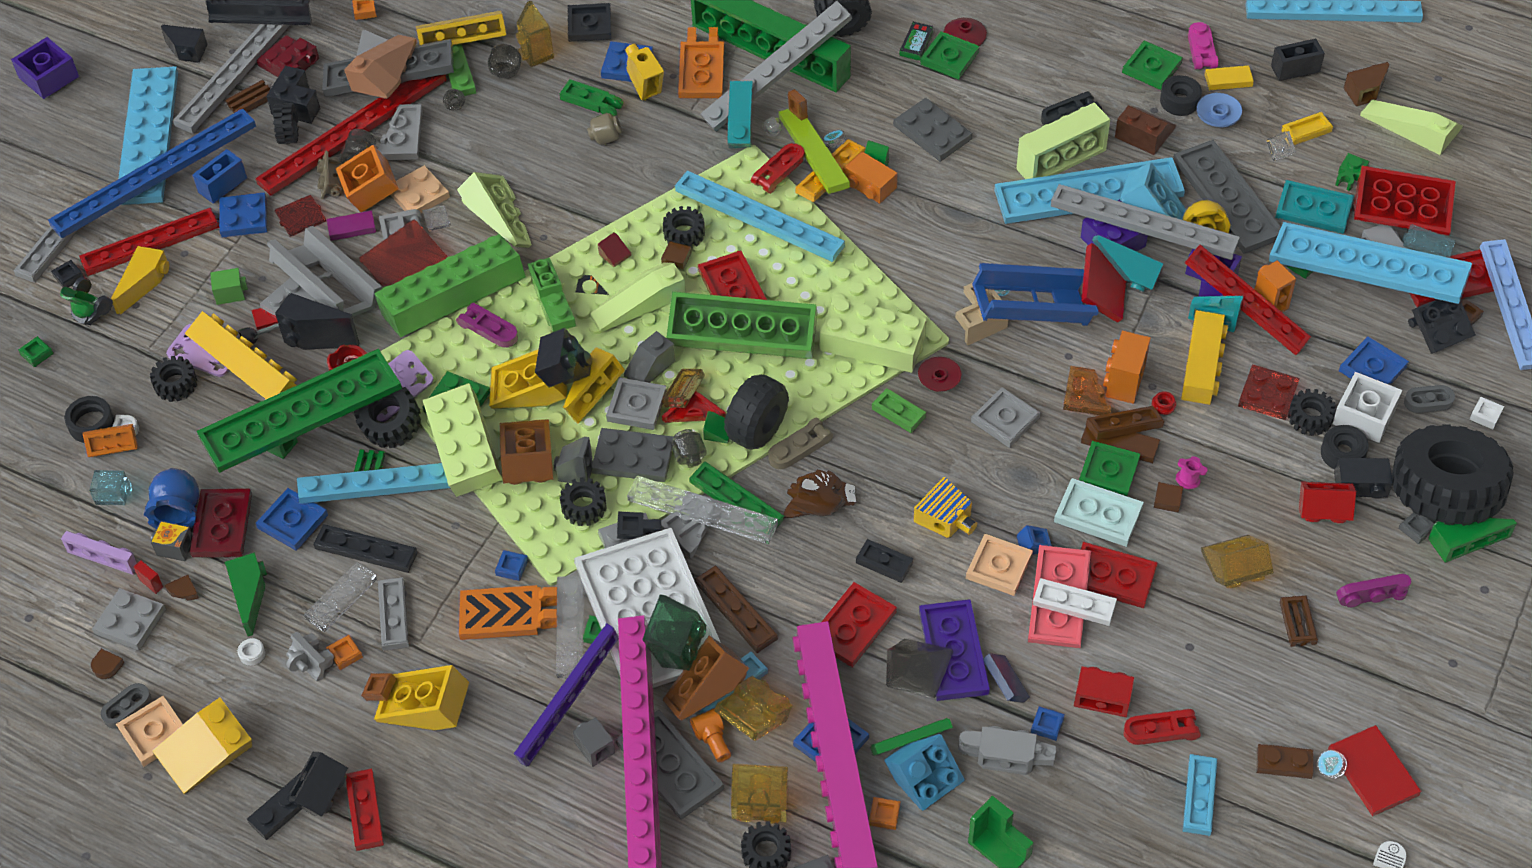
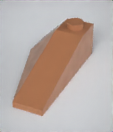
(380, 68)

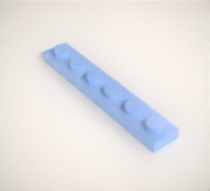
(1510, 299)

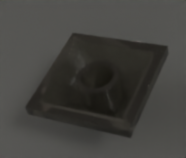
(917, 667)

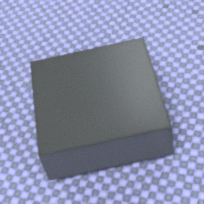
(1416, 527)

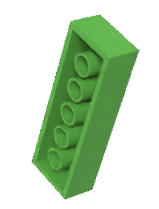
(450, 285)
(742, 325)

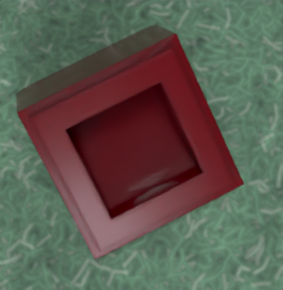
(613, 250)

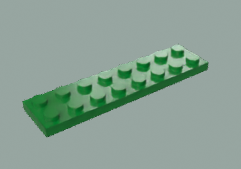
(298, 410)

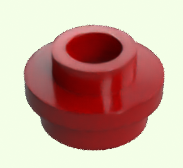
(1164, 398)

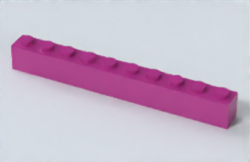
(639, 745)
(835, 747)

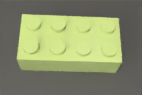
(1063, 143)
(872, 334)
(462, 440)

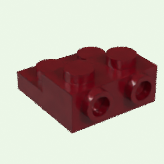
(289, 53)

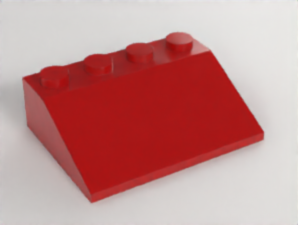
(1404, 199)

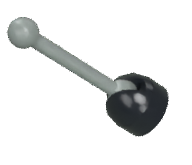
(252, 335)

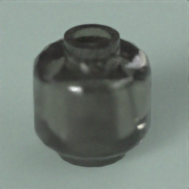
(688, 448)

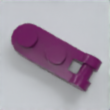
(488, 326)
(1374, 590)

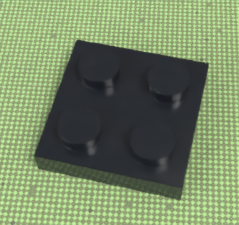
(589, 22)

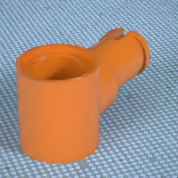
(710, 729)

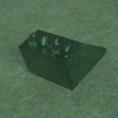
(674, 634)

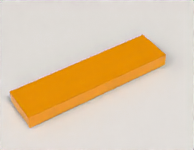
(811, 187)

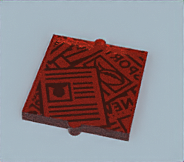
(300, 215)

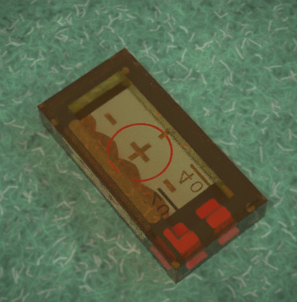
(683, 388)

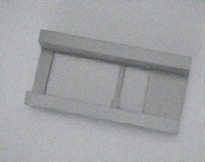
(322, 251)

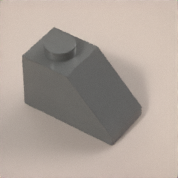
(651, 358)
(574, 461)

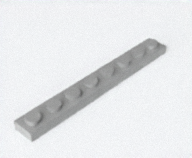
(783, 60)
(228, 76)
(1144, 221)

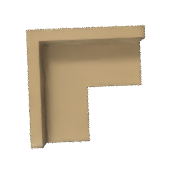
(972, 321)

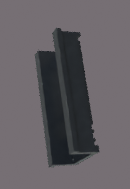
(259, 12)

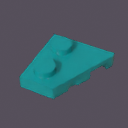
(1225, 305)

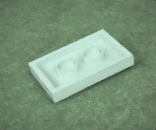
(1098, 512)

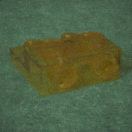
(754, 708)

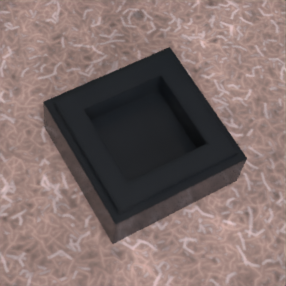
(67, 274)

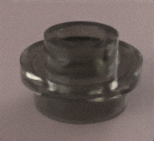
(453, 94)

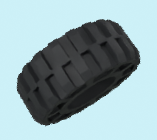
(1452, 474)

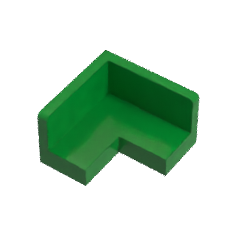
(996, 837)

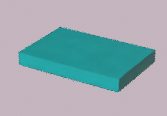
(1314, 206)

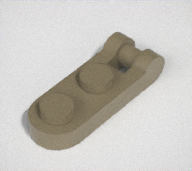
(799, 444)

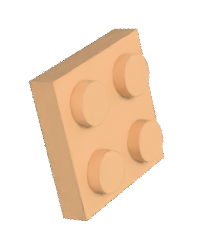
(419, 190)
(999, 564)
(149, 728)

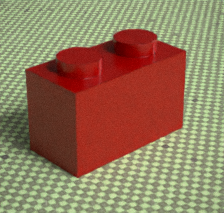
(1327, 501)
(1104, 691)

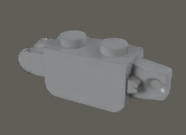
(1006, 749)

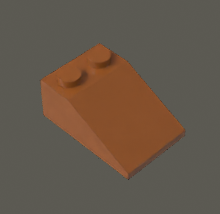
(526, 451)
(710, 678)

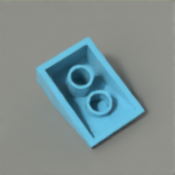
(1151, 192)

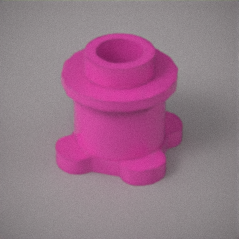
(1190, 472)

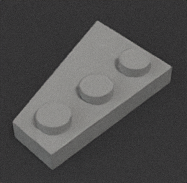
(403, 135)

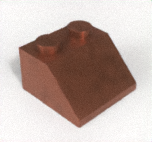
(1143, 129)

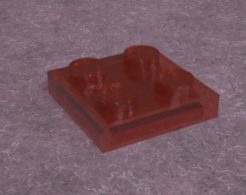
(1268, 392)

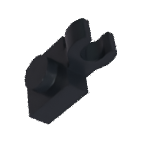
(632, 525)

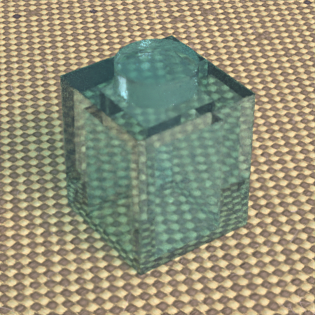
(110, 487)

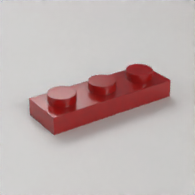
(364, 809)

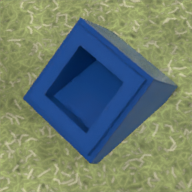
(1032, 537)

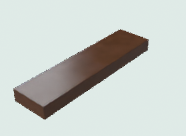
(736, 609)

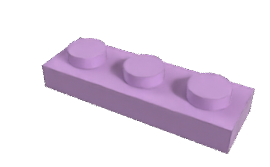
(99, 552)

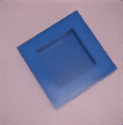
(511, 565)
(1047, 723)

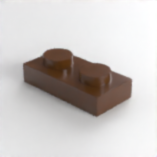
(1284, 761)

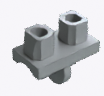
(304, 656)

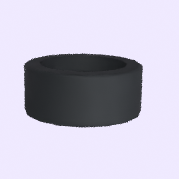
(83, 406)

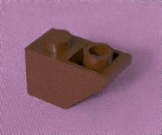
(1366, 83)

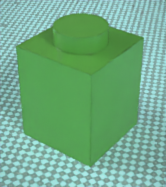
(228, 286)

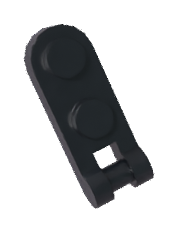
(1067, 107)

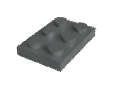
(932, 129)
(632, 454)

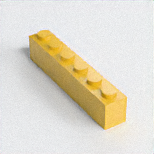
(239, 357)

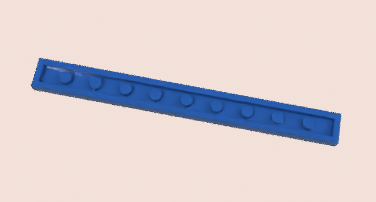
(151, 173)

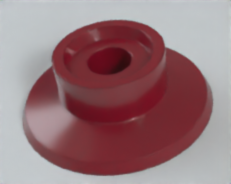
(938, 367)

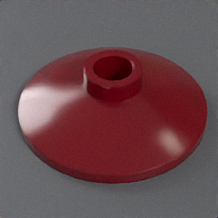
(967, 29)

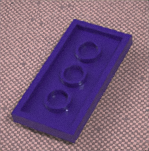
(954, 627)

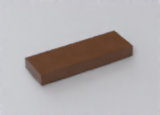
(1124, 422)
(1134, 442)

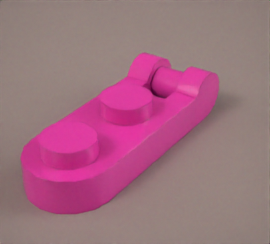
(1202, 46)

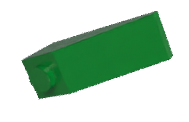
(1460, 540)
(248, 587)

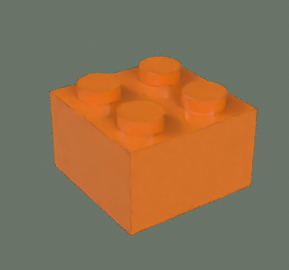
(367, 178)
(1126, 366)

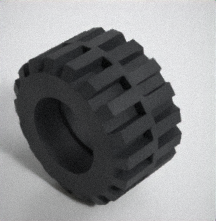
(858, 9)
(395, 430)

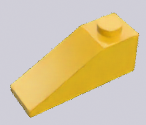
(140, 277)
(589, 390)

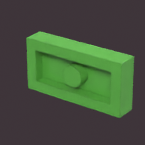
(898, 410)

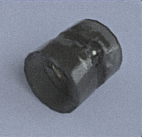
(356, 142)

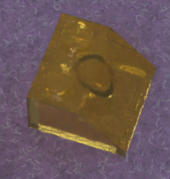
(534, 36)
(1238, 560)
(759, 793)

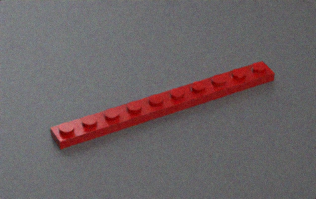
(335, 138)

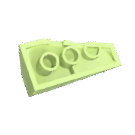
(1416, 125)
(492, 201)
(640, 296)

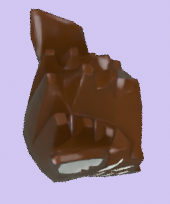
(816, 497)

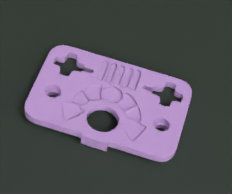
(196, 355)
(407, 376)

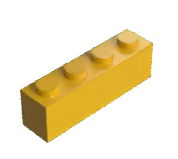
(463, 29)
(1203, 357)

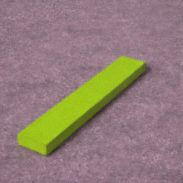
(815, 152)

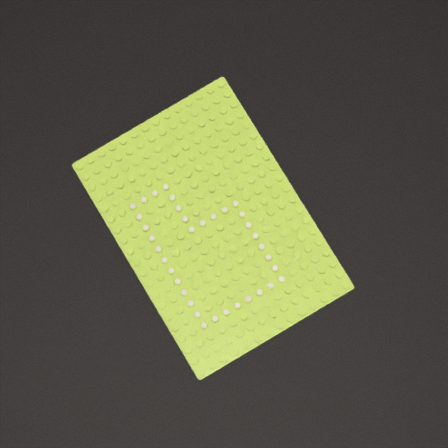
(784, 272)

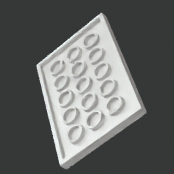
(628, 582)

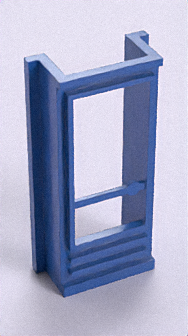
(1060, 282)

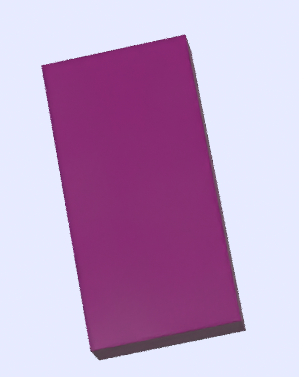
(351, 225)

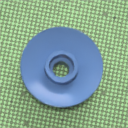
(1219, 110)

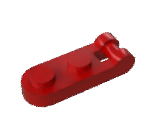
(778, 167)
(1161, 727)

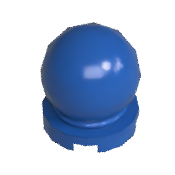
(172, 498)

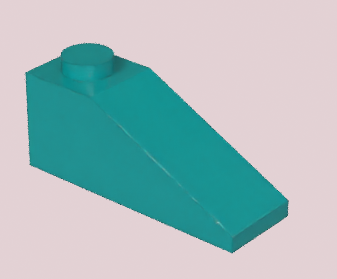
(740, 114)
(1131, 265)

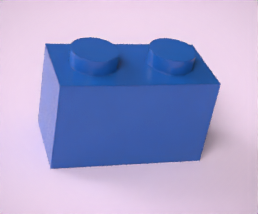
(219, 176)

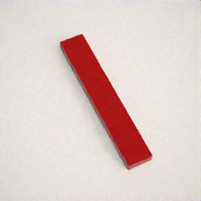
(155, 238)
(1253, 303)

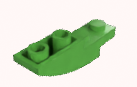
(551, 295)

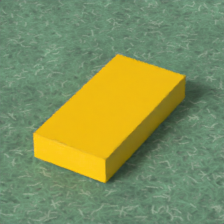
(1229, 77)
(1308, 128)

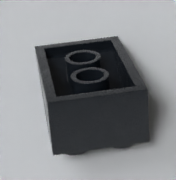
(314, 325)

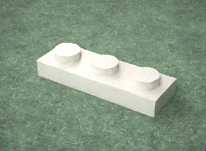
(1074, 602)

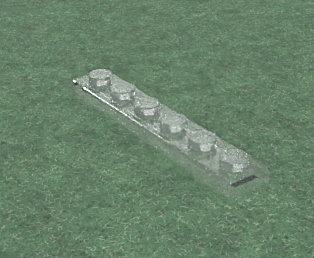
(702, 509)

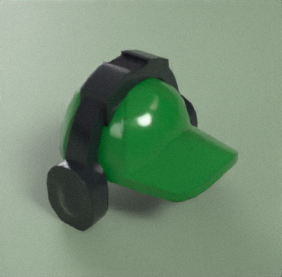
(85, 306)

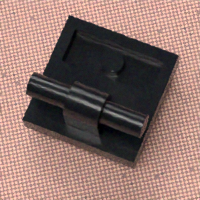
(1442, 324)

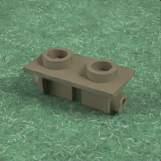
(328, 179)

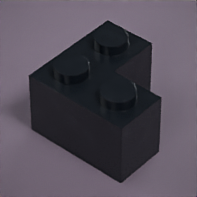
(294, 88)
(561, 359)

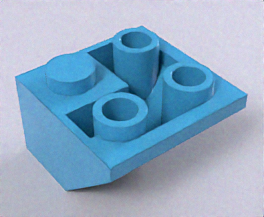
(925, 770)

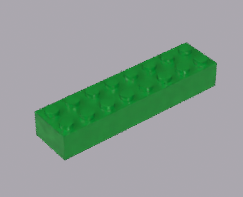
(765, 31)

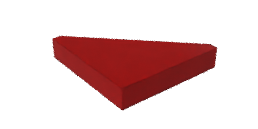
(694, 411)

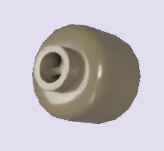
(604, 129)

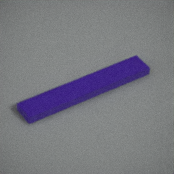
(566, 695)

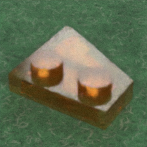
(1085, 393)

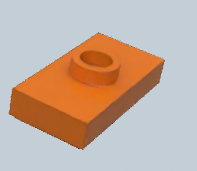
(110, 440)

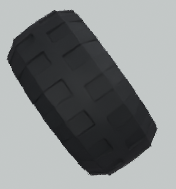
(756, 411)

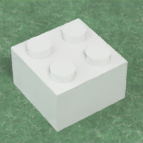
(1367, 406)

